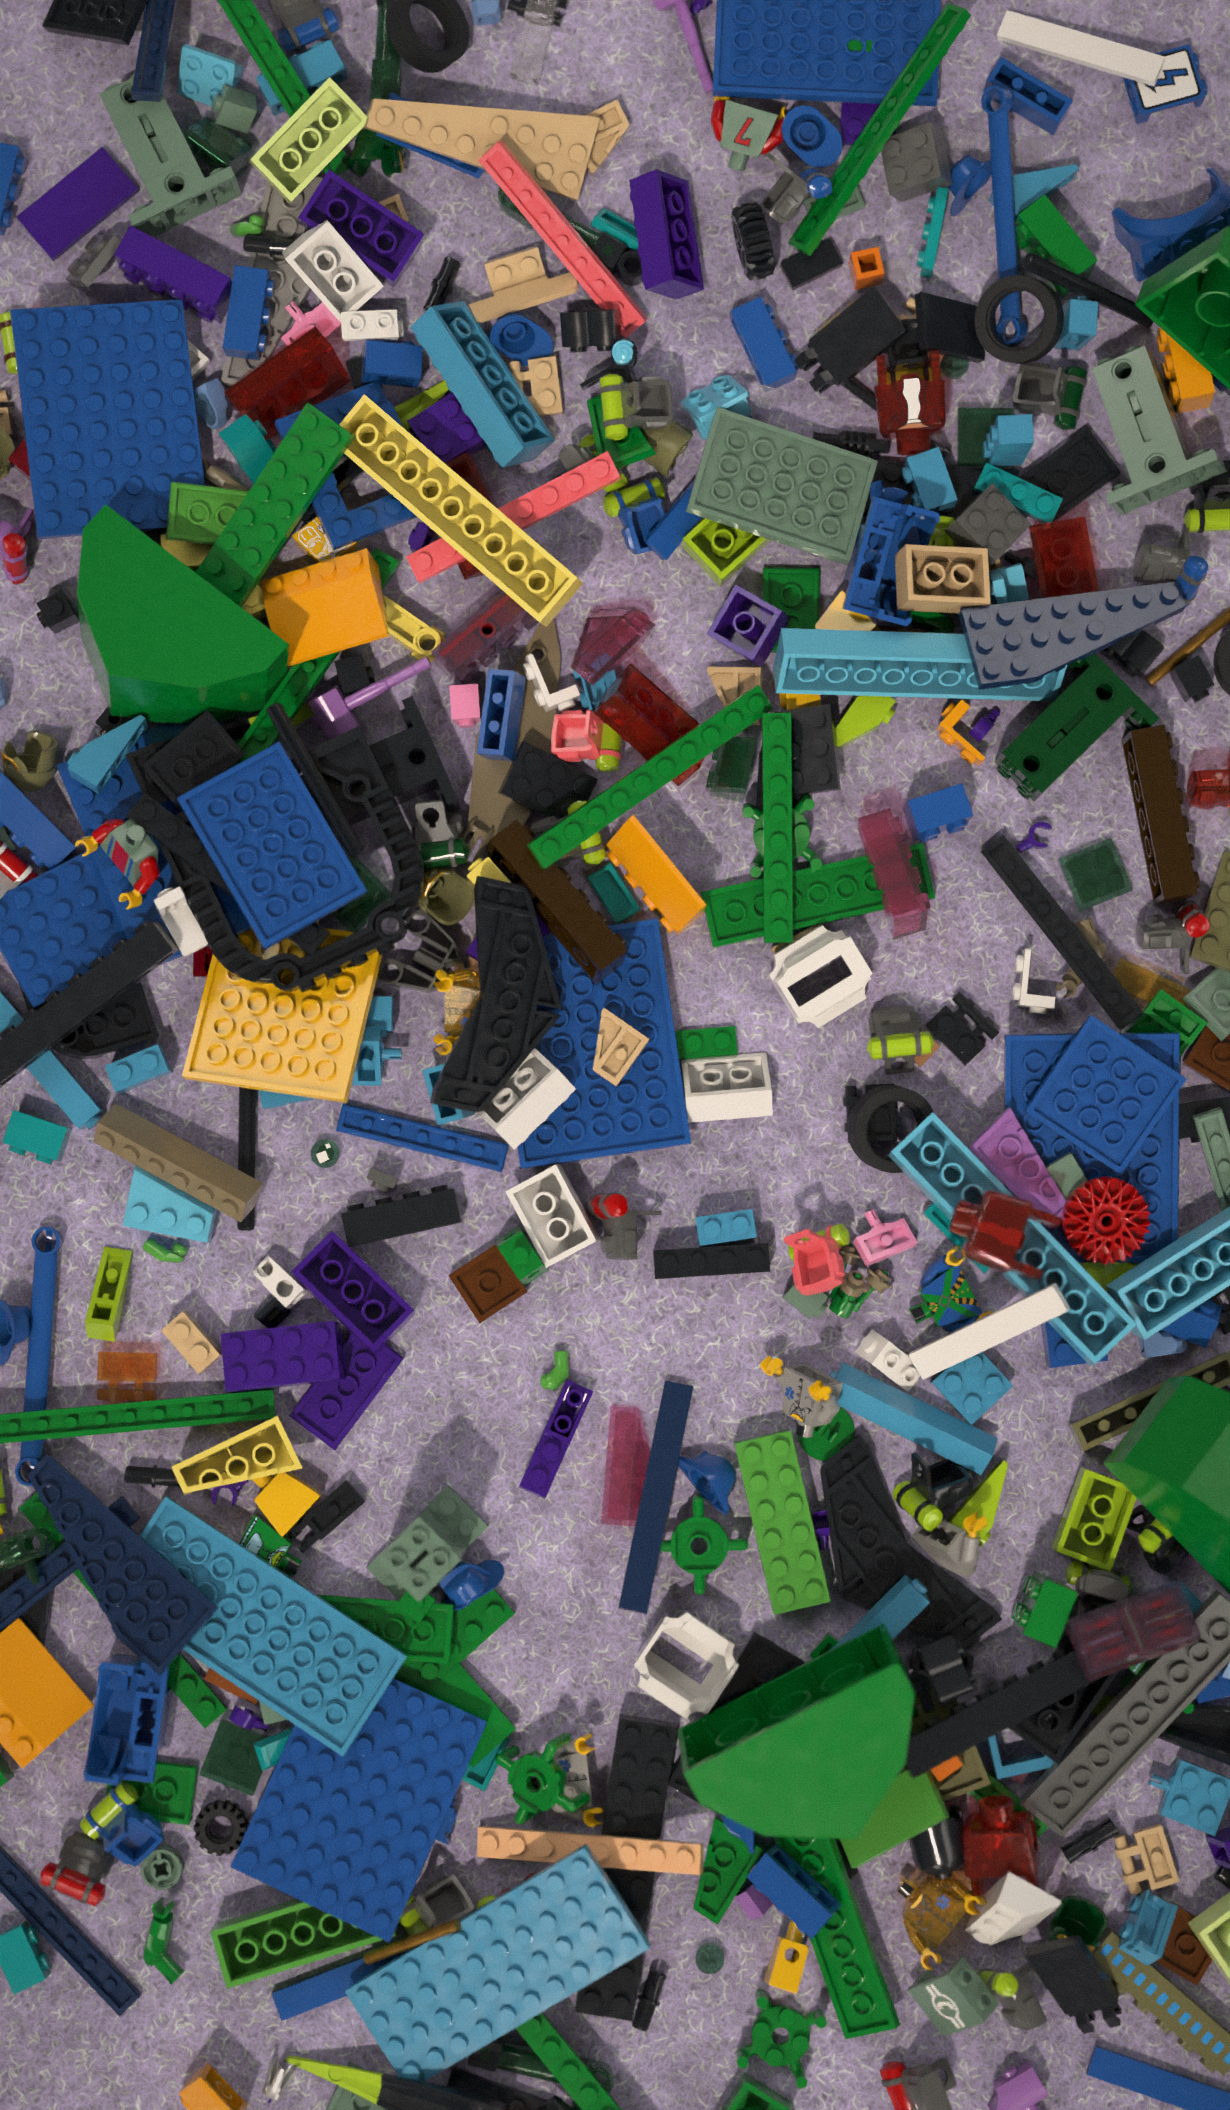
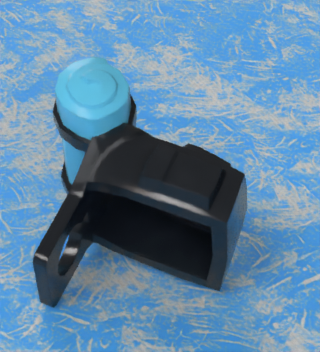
(624, 359)

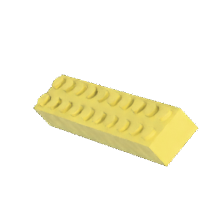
(458, 512)

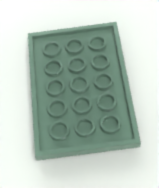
(782, 486)

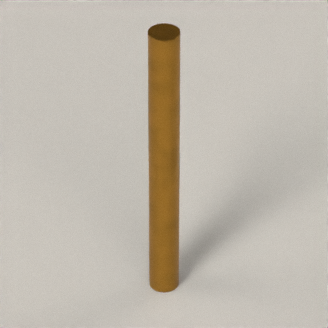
(1188, 648)
(412, 1941)

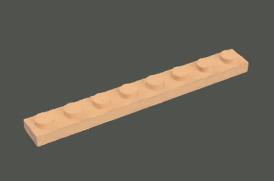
(608, 1850)

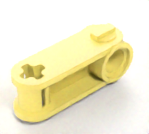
(409, 630)

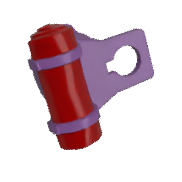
(14, 549)

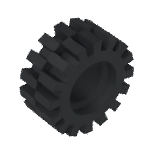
(213, 1843)

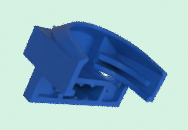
(1162, 241)
(872, 562)
(127, 1721)

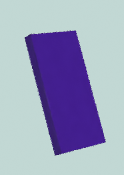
(77, 204)
(334, 1407)

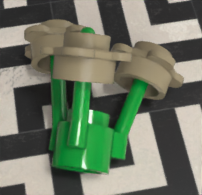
(854, 1284)

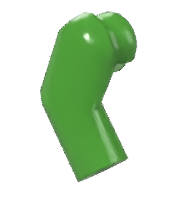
(254, 227)
(164, 1254)
(558, 1374)

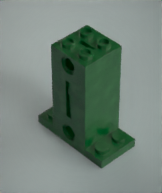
(1071, 727)

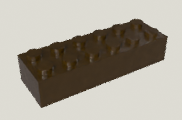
(1160, 815)
(559, 904)

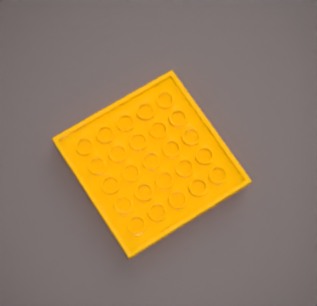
(279, 1038)

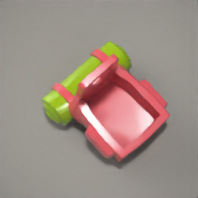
(585, 737)
(817, 1258)

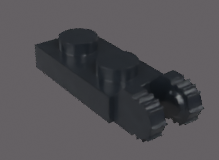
(329, 1514)

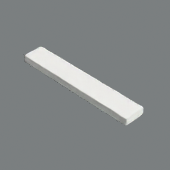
(1080, 48)
(989, 1331)

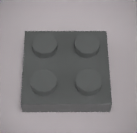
(99, 252)

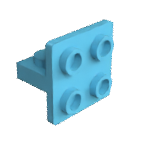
(205, 73)
(721, 393)
(1007, 584)

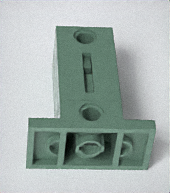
(164, 163)
(1148, 432)
(428, 1546)

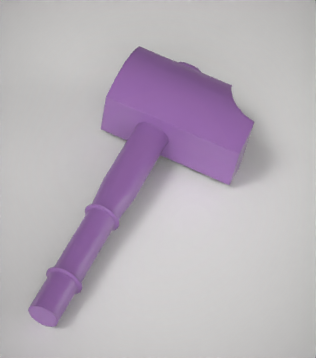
(690, 33)
(335, 712)
(1018, 2089)

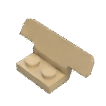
(520, 283)

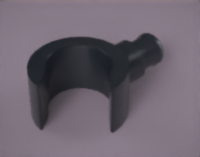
(1028, 564)

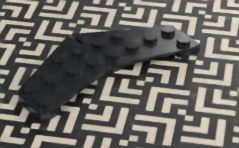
(505, 1017)
(872, 1547)

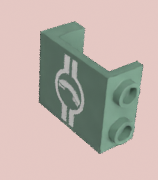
(954, 1998)

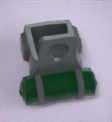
(1050, 392)
(439, 835)

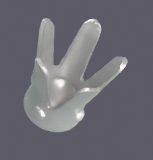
(277, 2080)

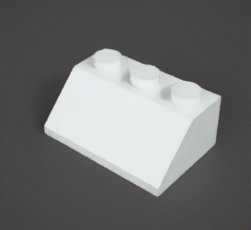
(332, 269)
(727, 1087)
(527, 1099)
(553, 1215)
(1010, 1910)

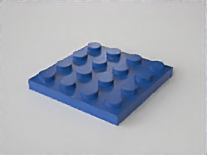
(1105, 1094)

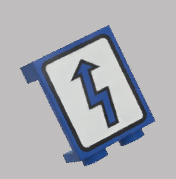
(1175, 86)

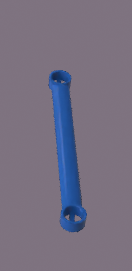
(1004, 209)
(39, 1341)

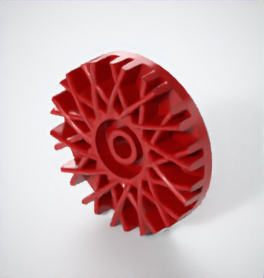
(1118, 1235)

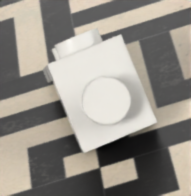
(371, 325)
(561, 699)
(180, 920)
(1036, 1003)
(888, 1360)

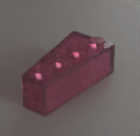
(894, 872)

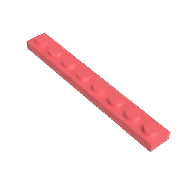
(561, 236)
(525, 511)

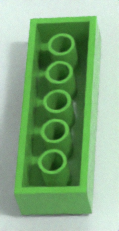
(781, 1521)
(281, 1940)

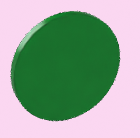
(830, 1437)

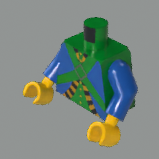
(946, 1295)

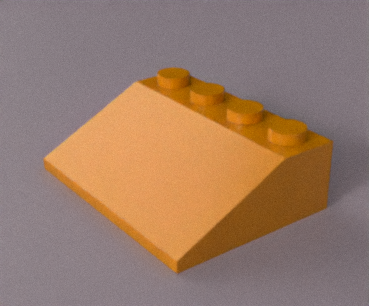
(327, 606)
(655, 876)
(35, 1695)

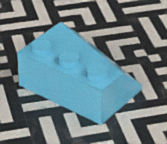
(167, 1210)

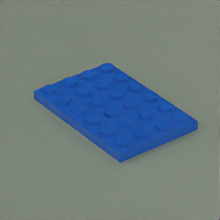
(272, 845)
(57, 927)

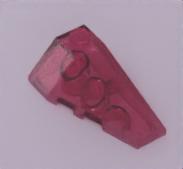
(609, 640)
(625, 1466)

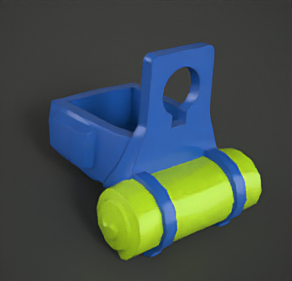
(638, 510)
(122, 1826)

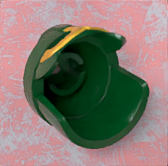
(371, 148)
(1080, 1917)

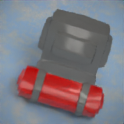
(1174, 931)
(618, 1223)
(79, 1869)
(918, 2086)

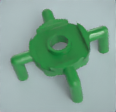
(800, 834)
(717, 1547)
(551, 1776)
(780, 2053)

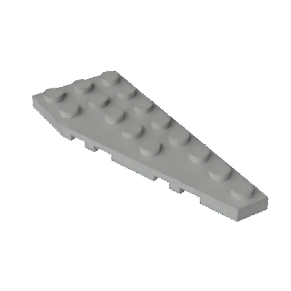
(282, 221)

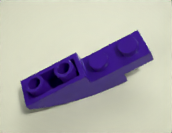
(555, 1439)

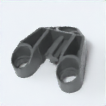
(437, 938)

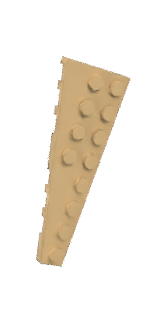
(548, 145)

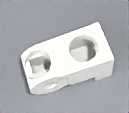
(280, 1282)

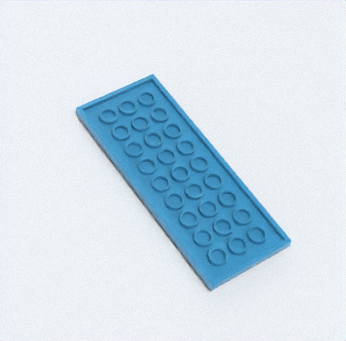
(276, 1633)
(499, 1968)

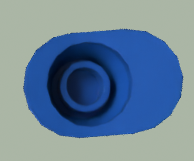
(811, 136)
(967, 178)
(520, 338)
(13, 1328)
(470, 1581)

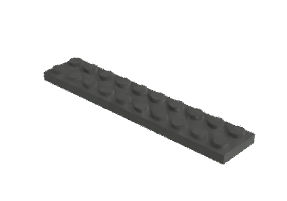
(1131, 1722)

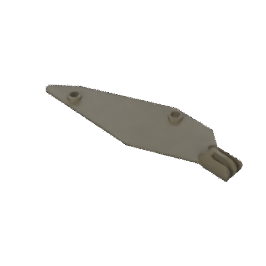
(488, 809)

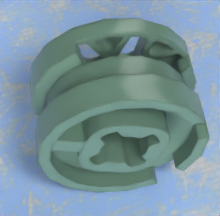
(162, 1867)

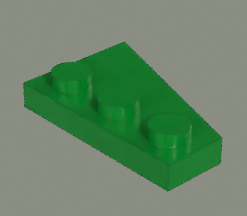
(623, 451)
(723, 1872)

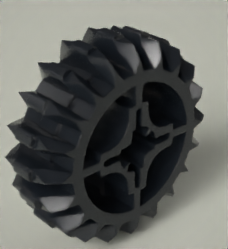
(753, 241)

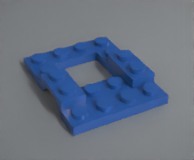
(338, 523)

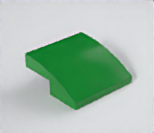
(1168, 1015)

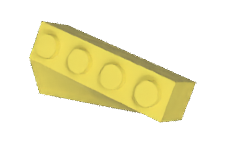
(244, 1457)

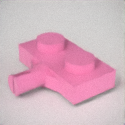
(304, 322)
(883, 1239)

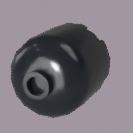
(941, 1847)

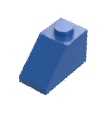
(1197, 1325)

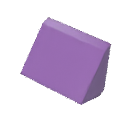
(753, 1902)

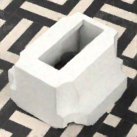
(808, 955)
(672, 1685)

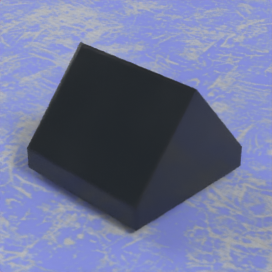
(272, 1313)

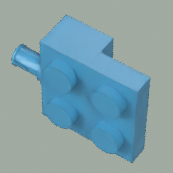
(371, 1058)
(972, 1386)
(1193, 1796)

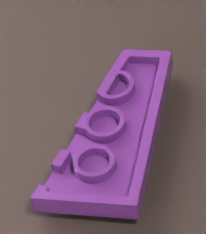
(1016, 1163)

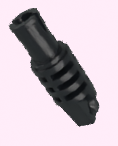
(854, 441)

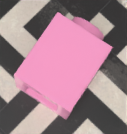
(465, 705)

